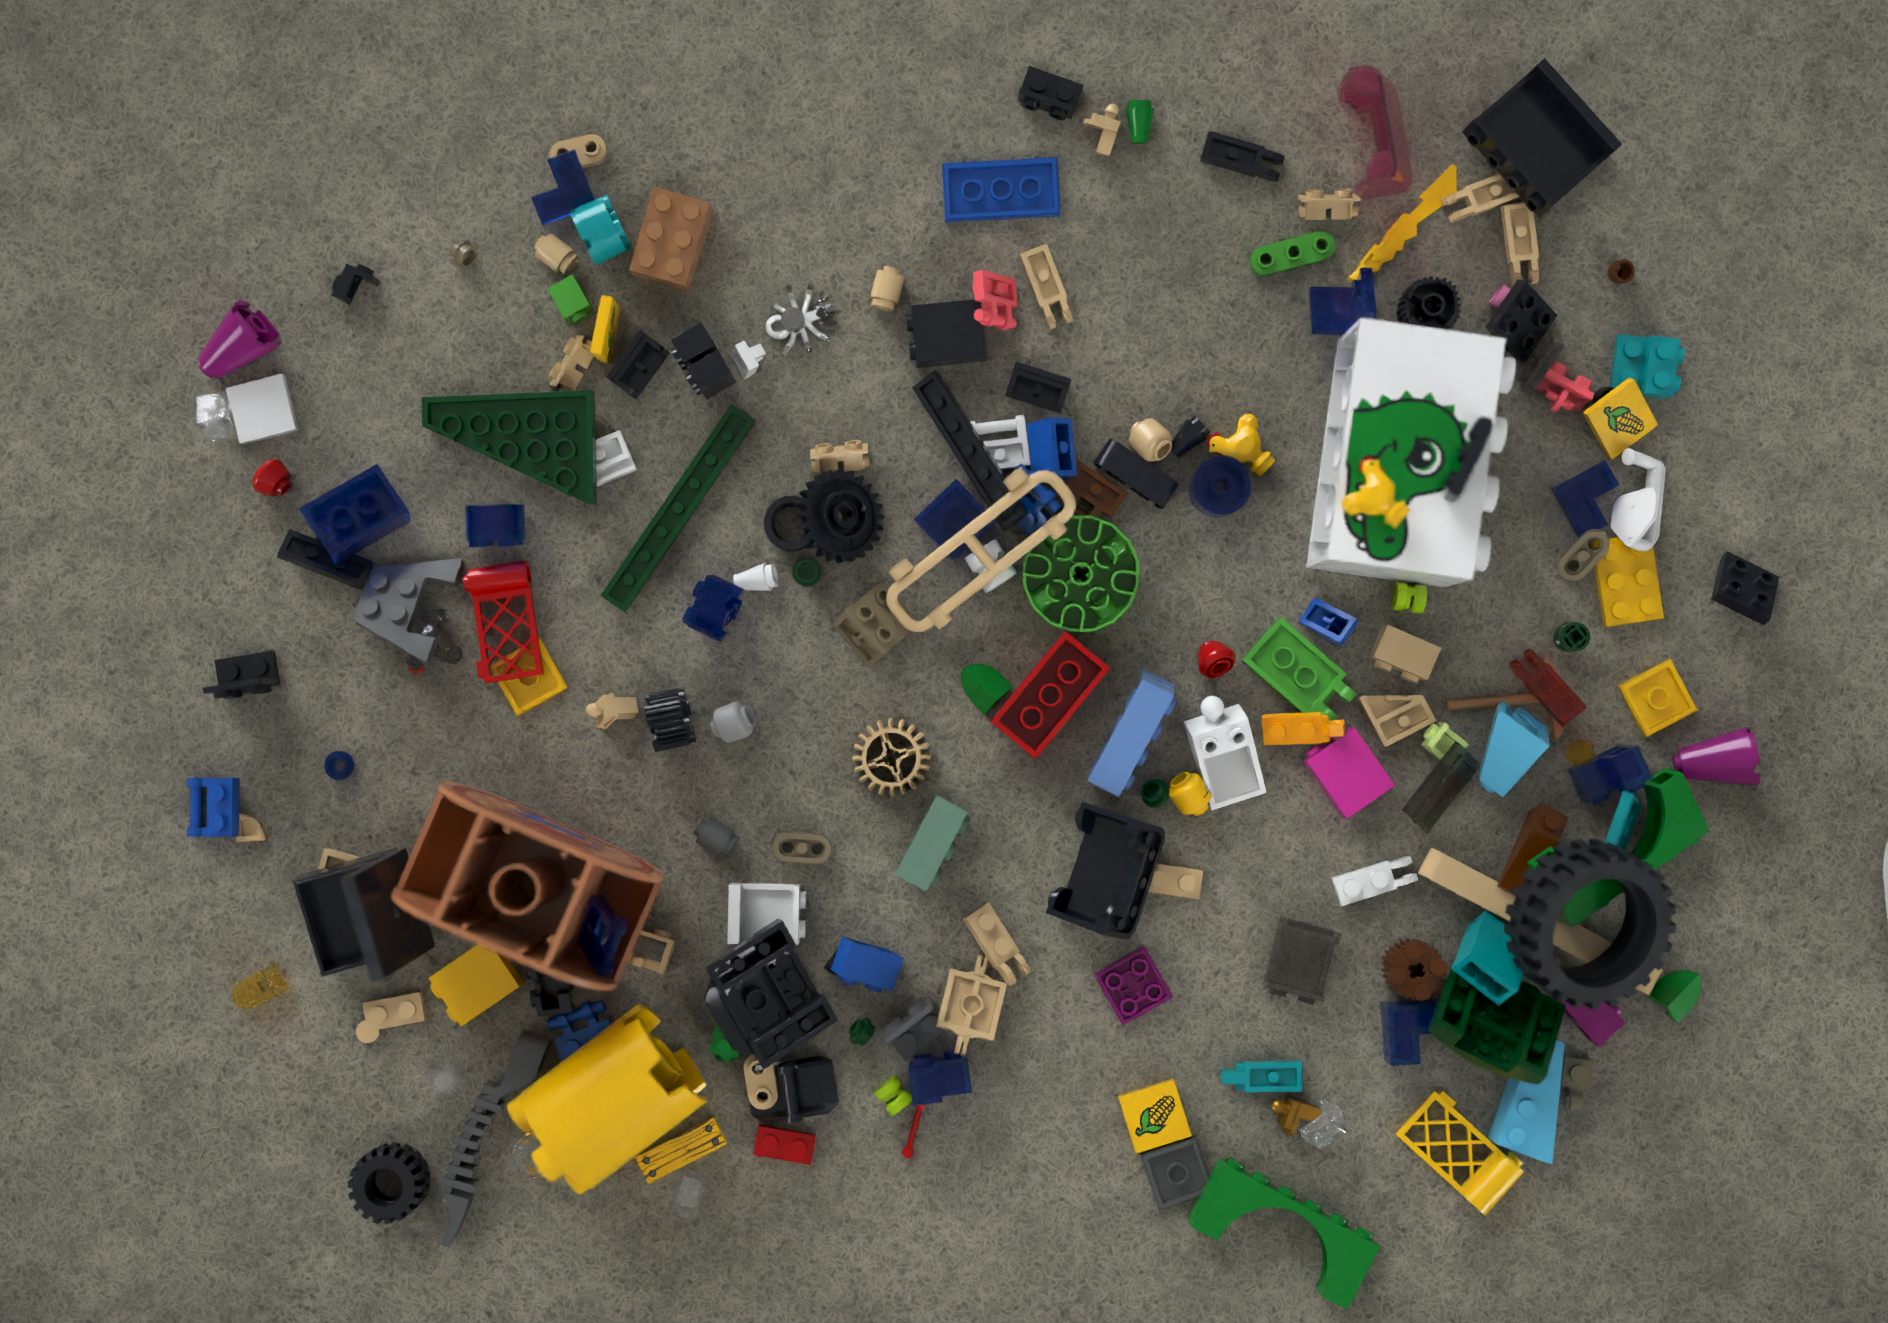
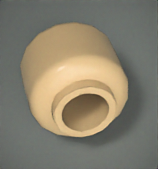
(1150, 440)

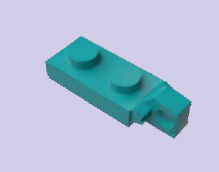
(1265, 1076)

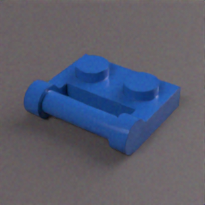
(221, 807)

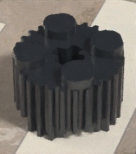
(1431, 291)
(669, 719)

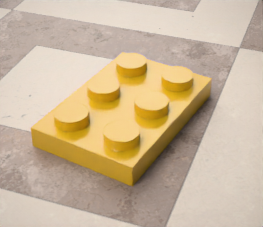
(1627, 585)

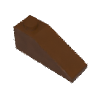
(1539, 831)

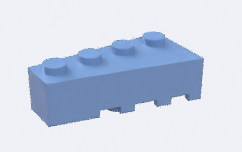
(1132, 733)

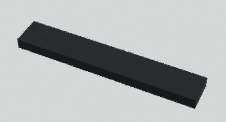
(967, 446)

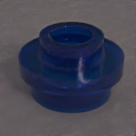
(331, 760)

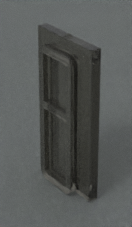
(1441, 787)

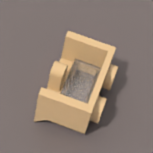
(653, 950)

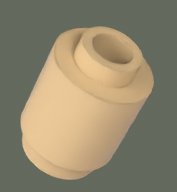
(555, 254)
(887, 288)

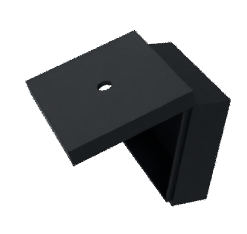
(355, 918)

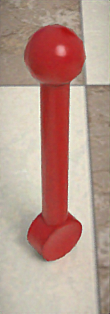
(908, 1151)

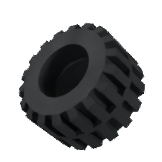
(369, 1197)

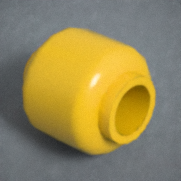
(1190, 794)

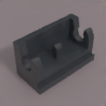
(637, 364)
(1038, 387)

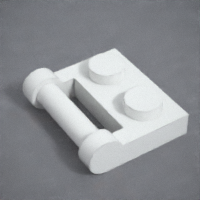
(1007, 452)

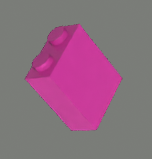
(1347, 772)

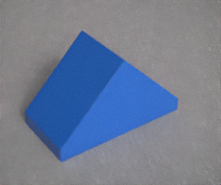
(1328, 622)

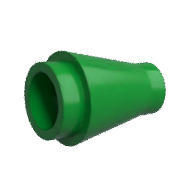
(1139, 120)

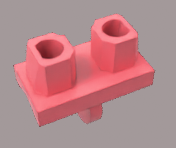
(1564, 391)

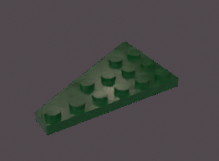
(534, 433)

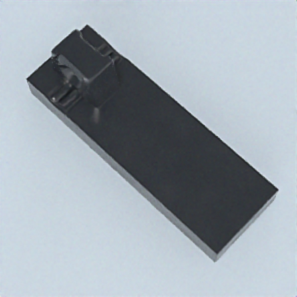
(309, 554)

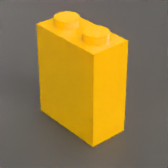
(474, 983)

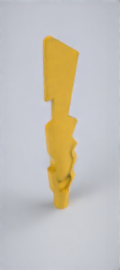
(1406, 225)

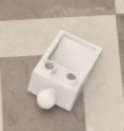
(1225, 753)

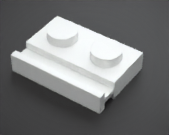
(612, 458)

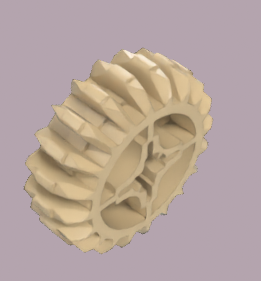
(868, 765)

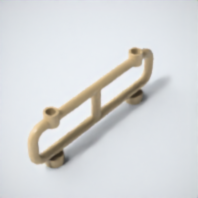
(1019, 484)

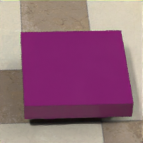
(1133, 985)

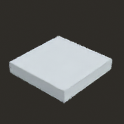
(262, 409)

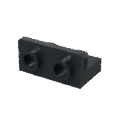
(1049, 93)

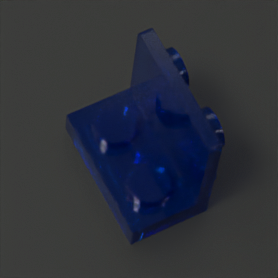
(1339, 308)

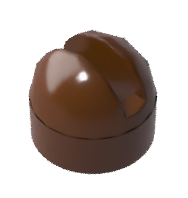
(1625, 273)

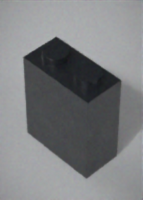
(946, 333)

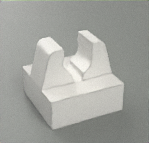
(747, 358)

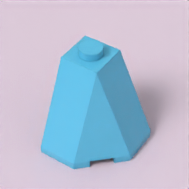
(1511, 748)

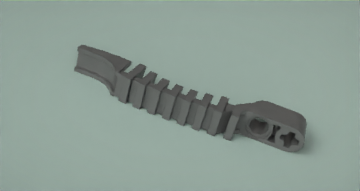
(521, 1071)

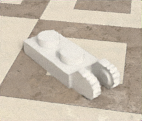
(1371, 881)

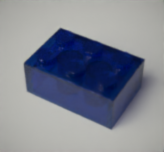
(355, 514)

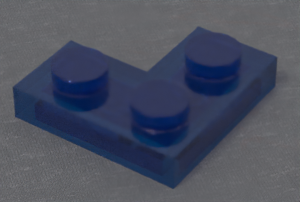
(571, 192)
(1579, 494)

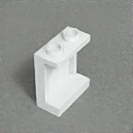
(759, 904)

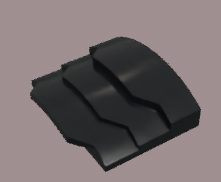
(766, 996)

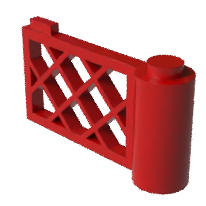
(499, 583)

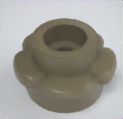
(460, 252)

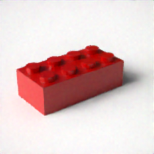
(1050, 694)

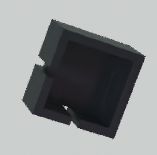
(699, 355)

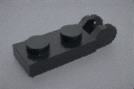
(1240, 156)
(1468, 457)

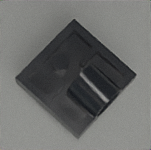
(1521, 320)
(1745, 588)

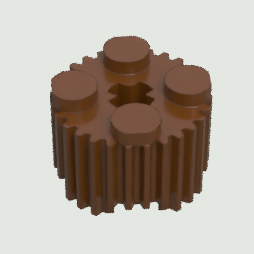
(1425, 980)

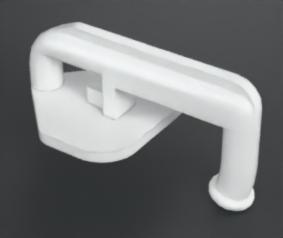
(1638, 513)

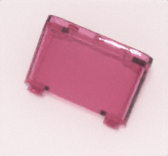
(1373, 93)

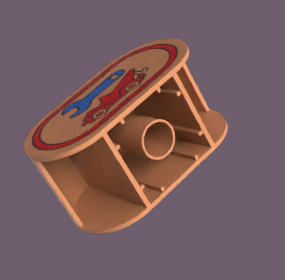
(522, 883)

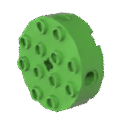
(1108, 582)

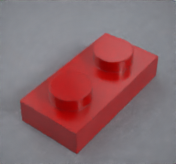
(784, 1144)

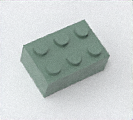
(933, 843)

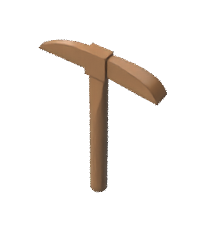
(1512, 700)

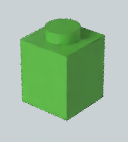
(571, 300)

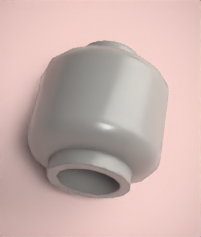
(733, 722)

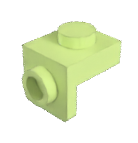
(1440, 738)

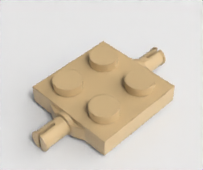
(971, 1005)

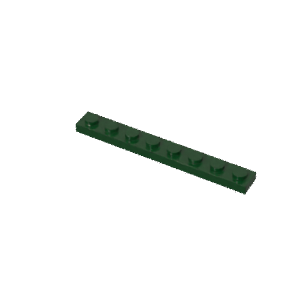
(678, 508)

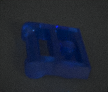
(597, 924)

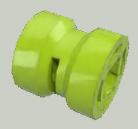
(1409, 597)
(887, 1093)

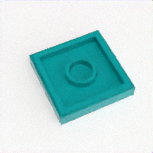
(1624, 820)

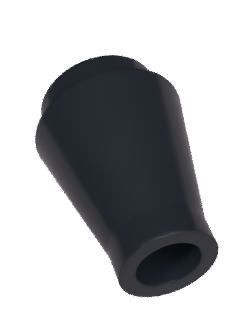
(1189, 436)

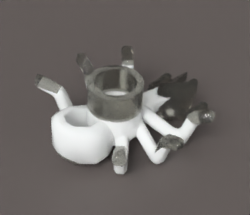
(794, 320)

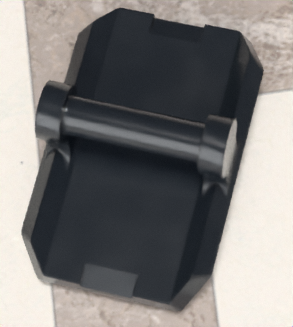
(804, 1090)

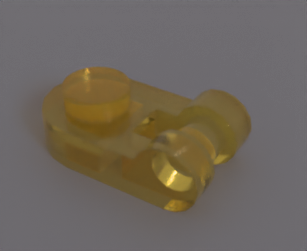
(251, 992)

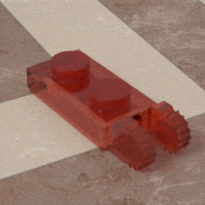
(1549, 688)

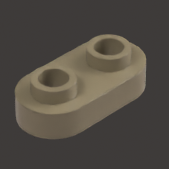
(1584, 554)
(802, 848)

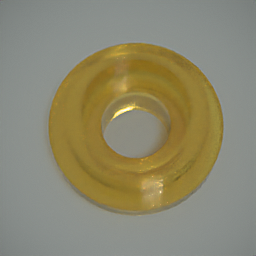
(1580, 752)

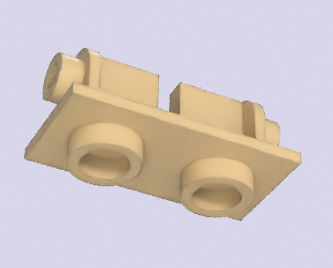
(1316, 204)
(565, 373)
(829, 456)

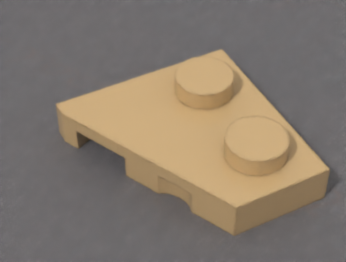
(1396, 715)

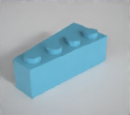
(1529, 1113)

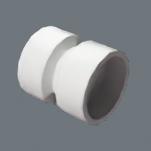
(996, 553)

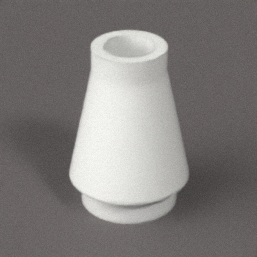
(758, 578)

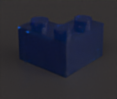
(1611, 770)
(1401, 1029)
(938, 1077)

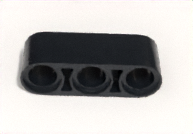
(1138, 473)

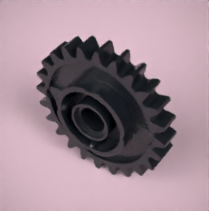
(820, 521)

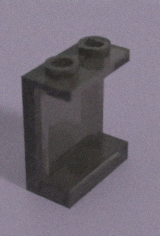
(1300, 960)

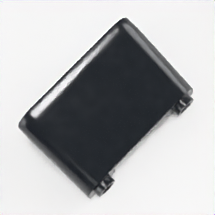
(1109, 872)

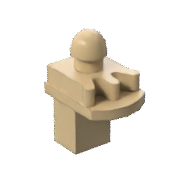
(1108, 126)
(610, 708)

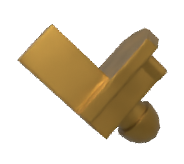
(1291, 1111)

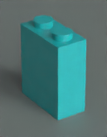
(1485, 959)

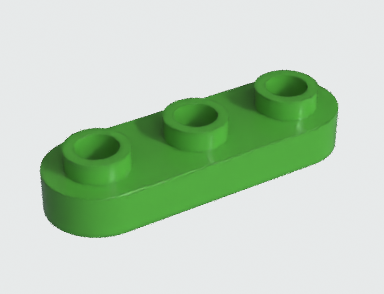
(1281, 260)

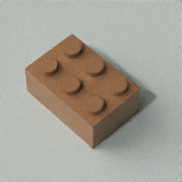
(671, 239)

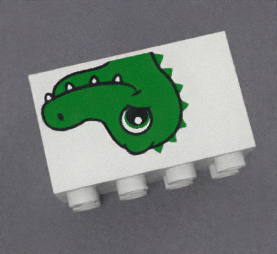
(1410, 404)

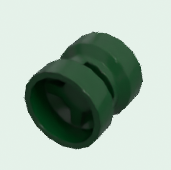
(1565, 636)

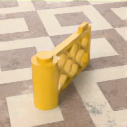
(1493, 1175)

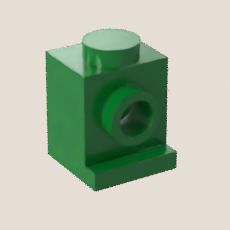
(721, 1047)

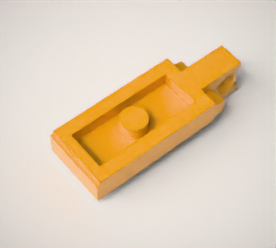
(1300, 728)

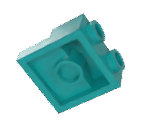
(1649, 362)

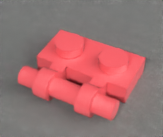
(997, 298)

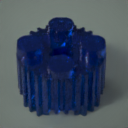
(714, 606)

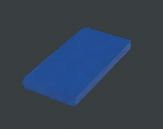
(1001, 189)

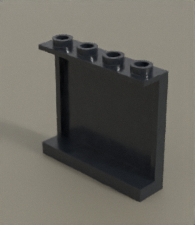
(1541, 138)

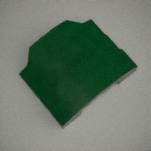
(1502, 1038)

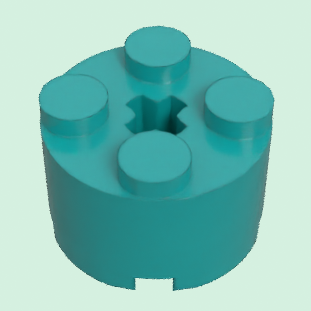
(600, 229)

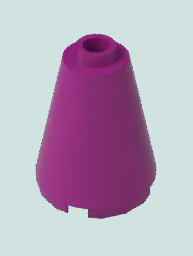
(238, 341)
(1721, 759)

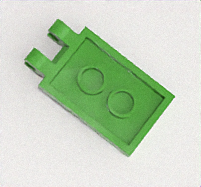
(1298, 670)

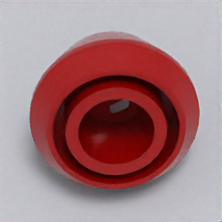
(272, 478)
(1215, 659)

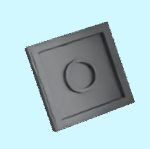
(1176, 1172)

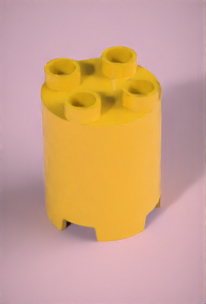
(608, 1101)

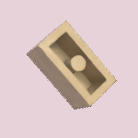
(1404, 653)

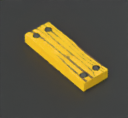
(681, 1150)

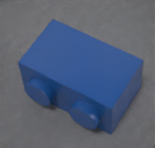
(1052, 446)
(866, 964)

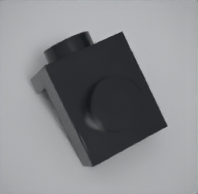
(347, 283)

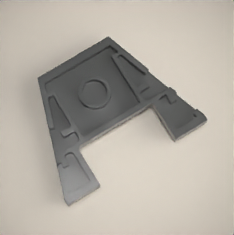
(393, 599)

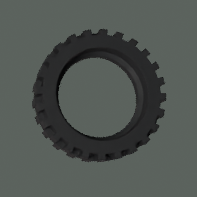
(1635, 948)

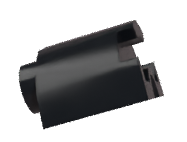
(550, 994)

